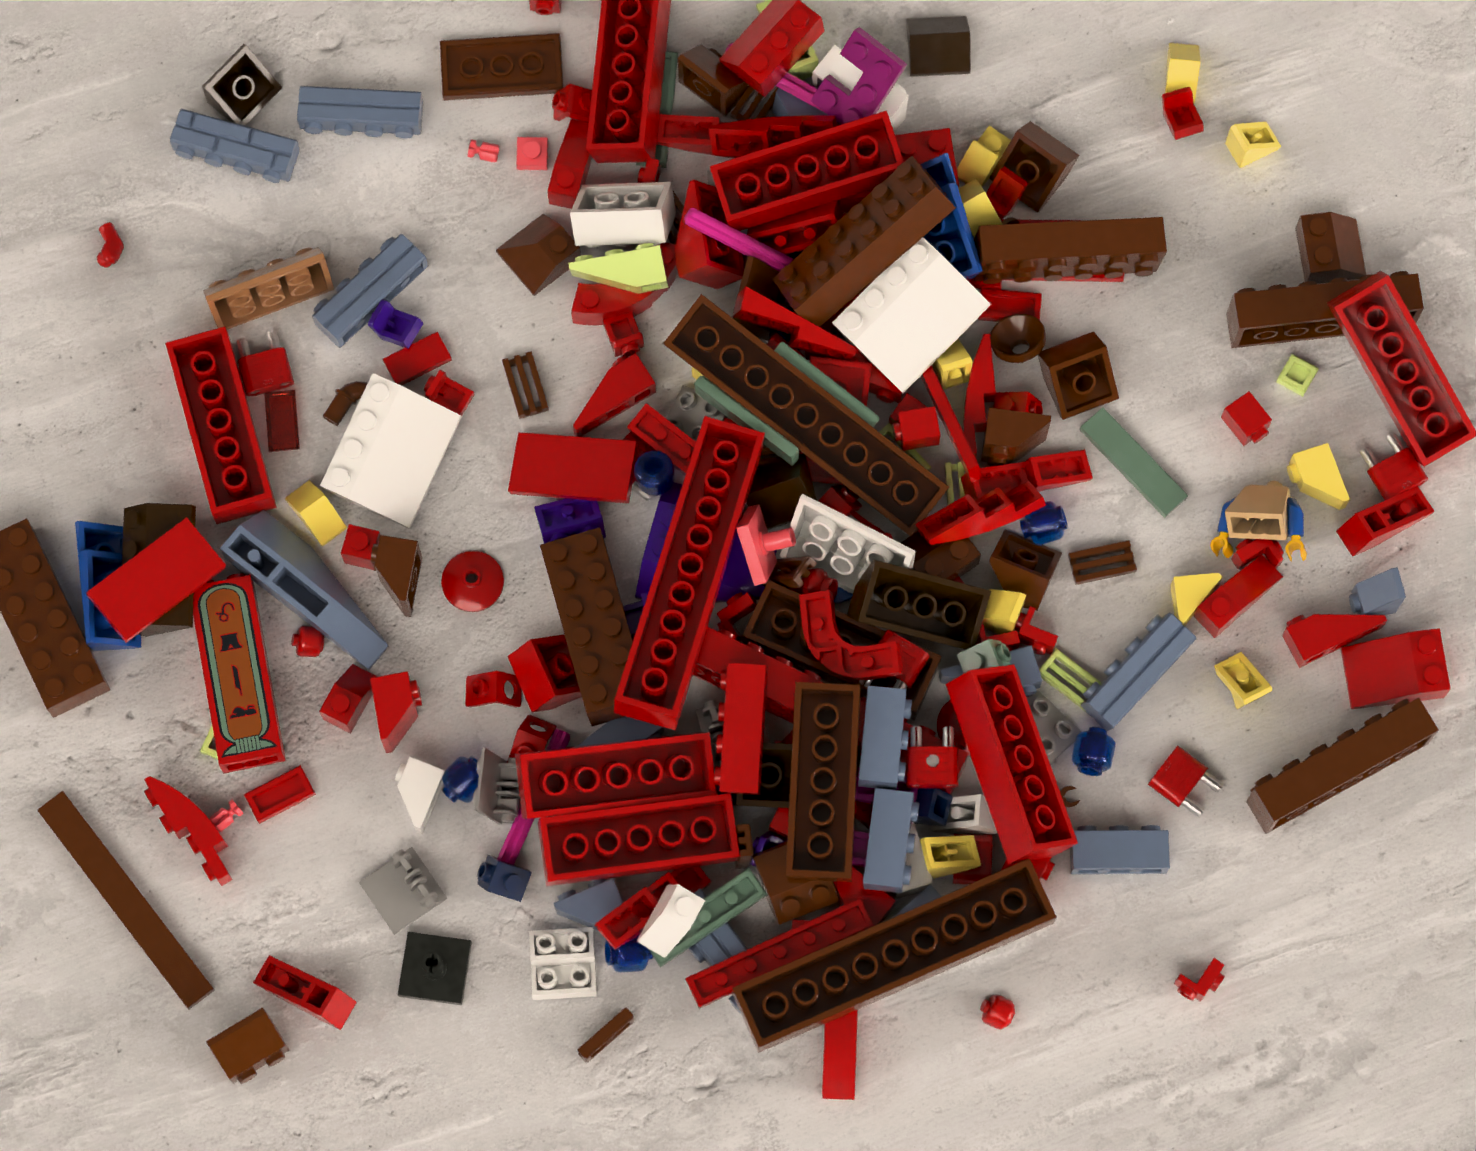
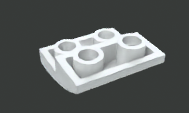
(563, 963)

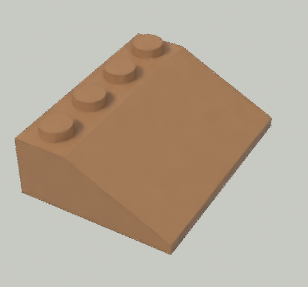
(269, 288)

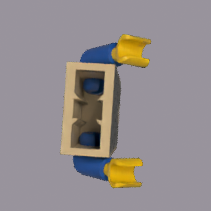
(1261, 514)

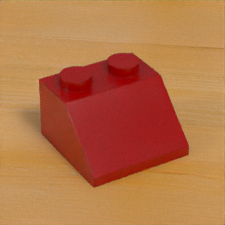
(545, 672)
(395, 706)

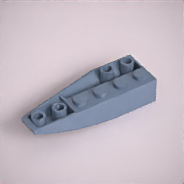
(303, 583)

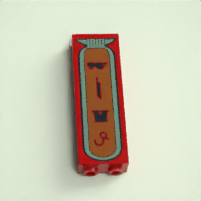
(237, 674)

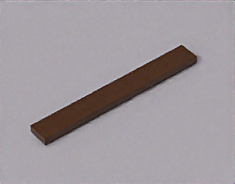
(126, 900)

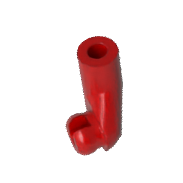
(113, 246)

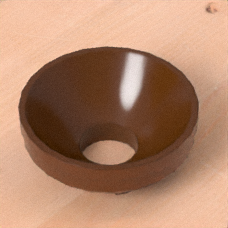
(1015, 331)

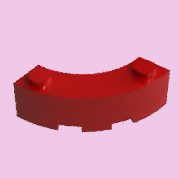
(602, 301)

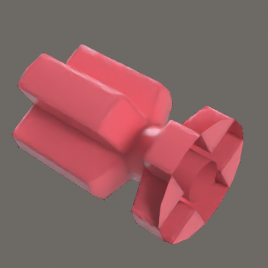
(486, 151)
(224, 817)

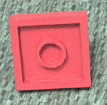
(760, 545)

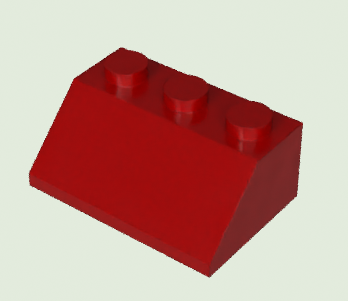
(773, 44)

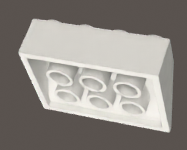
(911, 314)
(390, 451)
(841, 543)

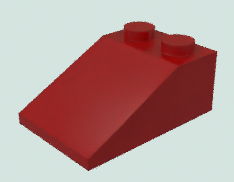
(700, 256)
(1396, 669)

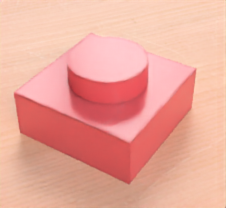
(532, 153)

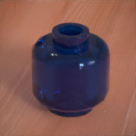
(654, 472)
(1045, 524)
(1093, 751)
(461, 779)
(628, 957)

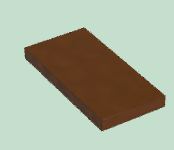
(501, 66)

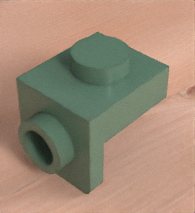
(984, 655)

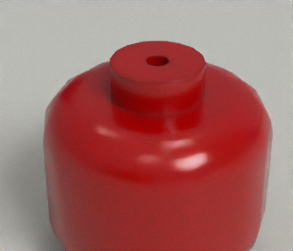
(308, 641)
(997, 1011)

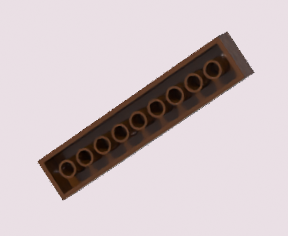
(805, 415)
(893, 955)

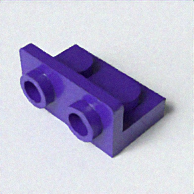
(568, 518)

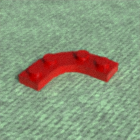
(836, 654)

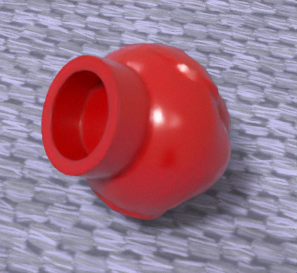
(817, 581)

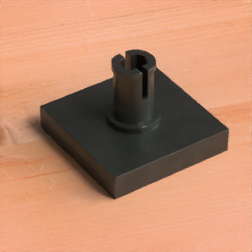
(434, 968)

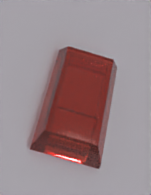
(281, 420)

